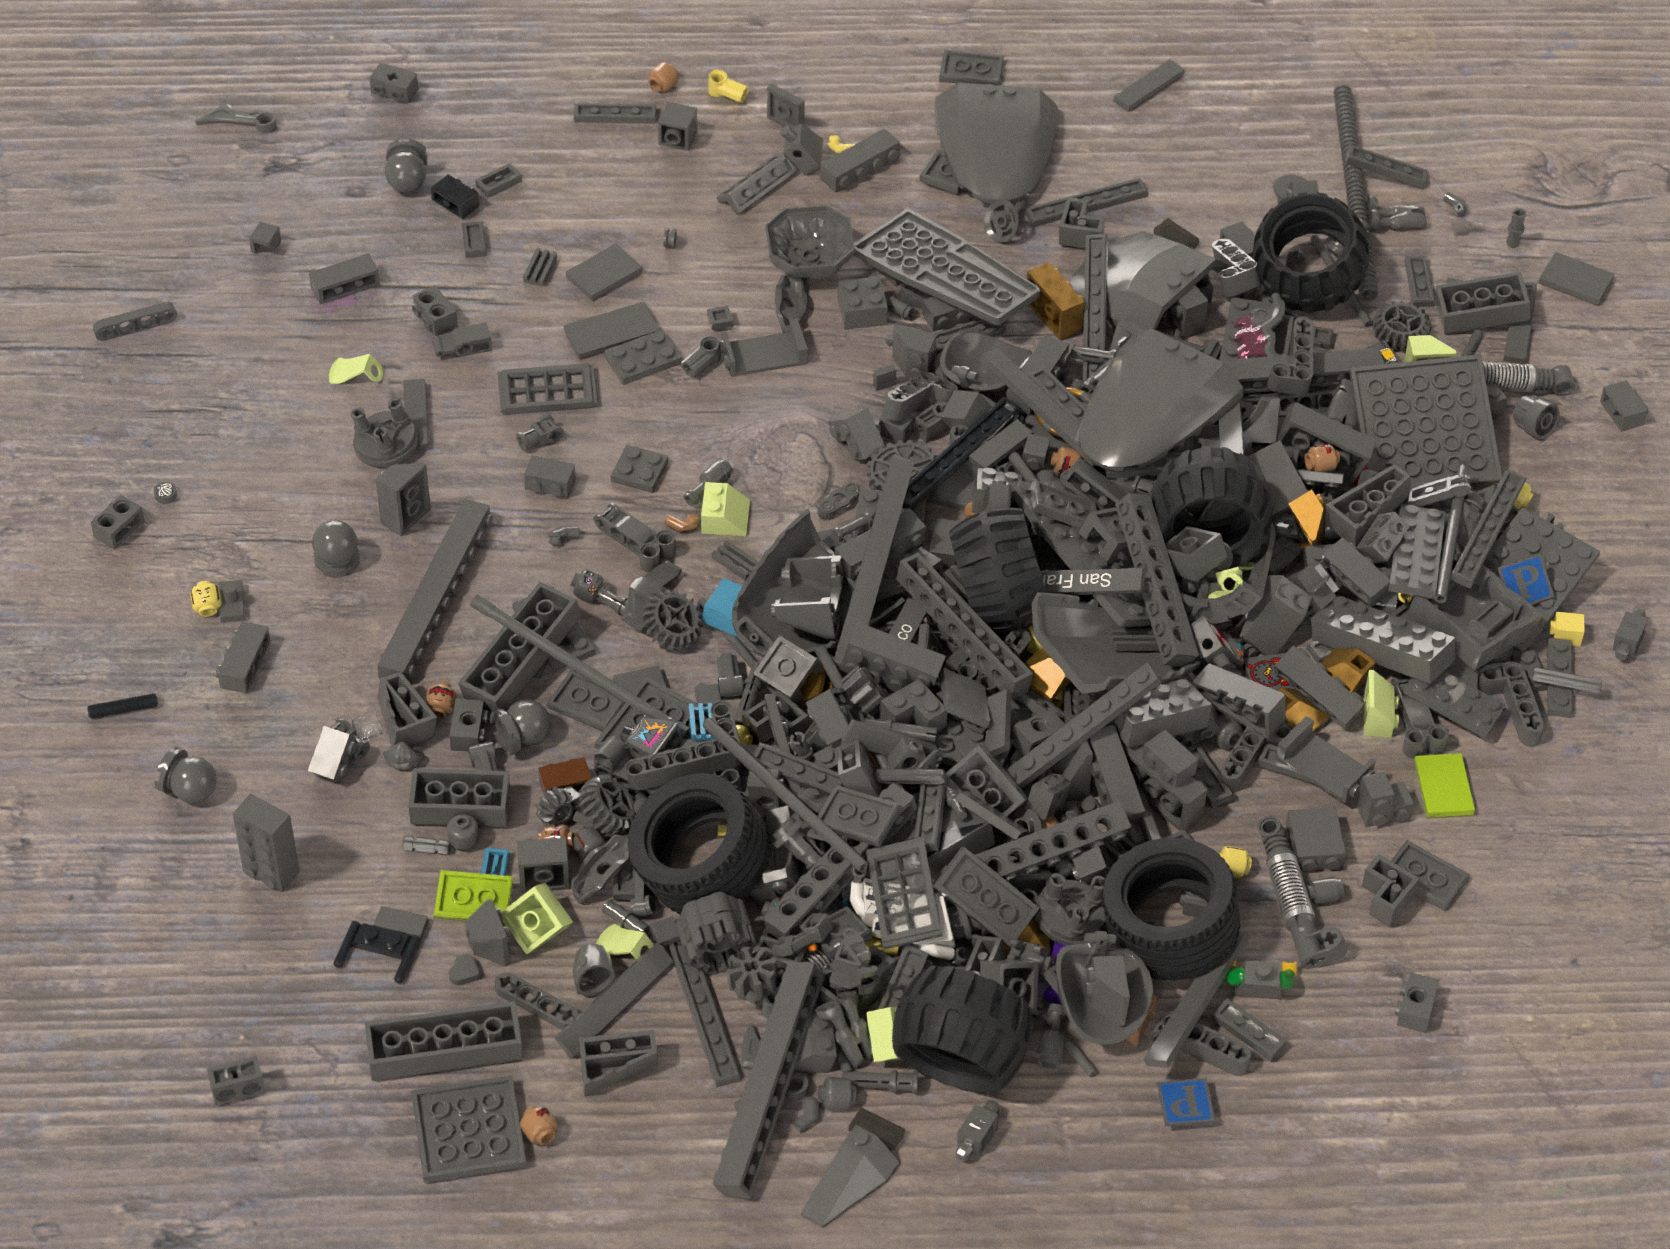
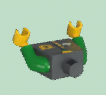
(1262, 979)

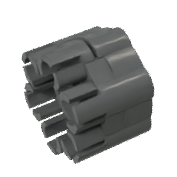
(714, 928)

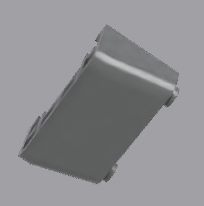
(813, 595)

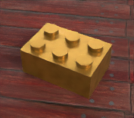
(1058, 302)

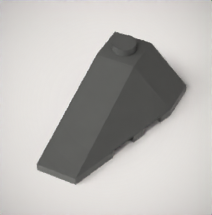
(855, 1170)

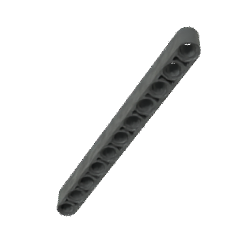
(876, 551)

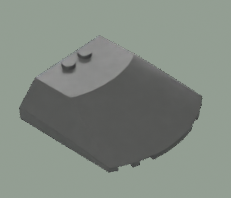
(1148, 277)

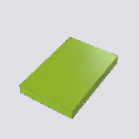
(1444, 785)
(464, 892)

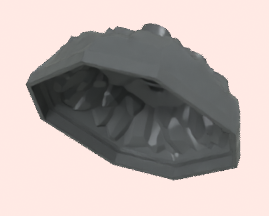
(810, 241)

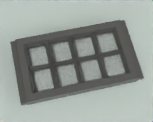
(547, 388)
(904, 893)

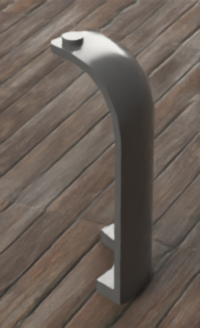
(1247, 593)

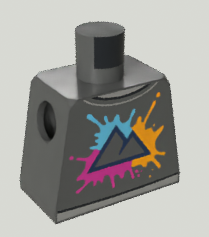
(651, 737)

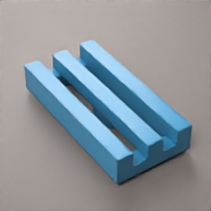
(701, 710)
(496, 852)

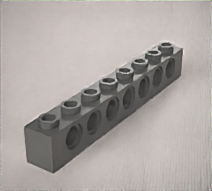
(1160, 586)
(964, 626)
(1111, 816)
(837, 875)

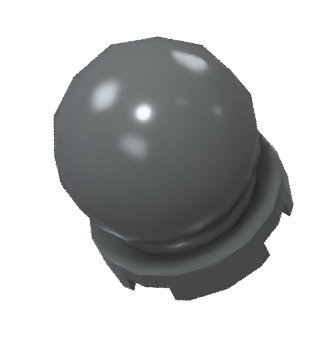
(405, 165)
(335, 548)
(522, 724)
(188, 777)

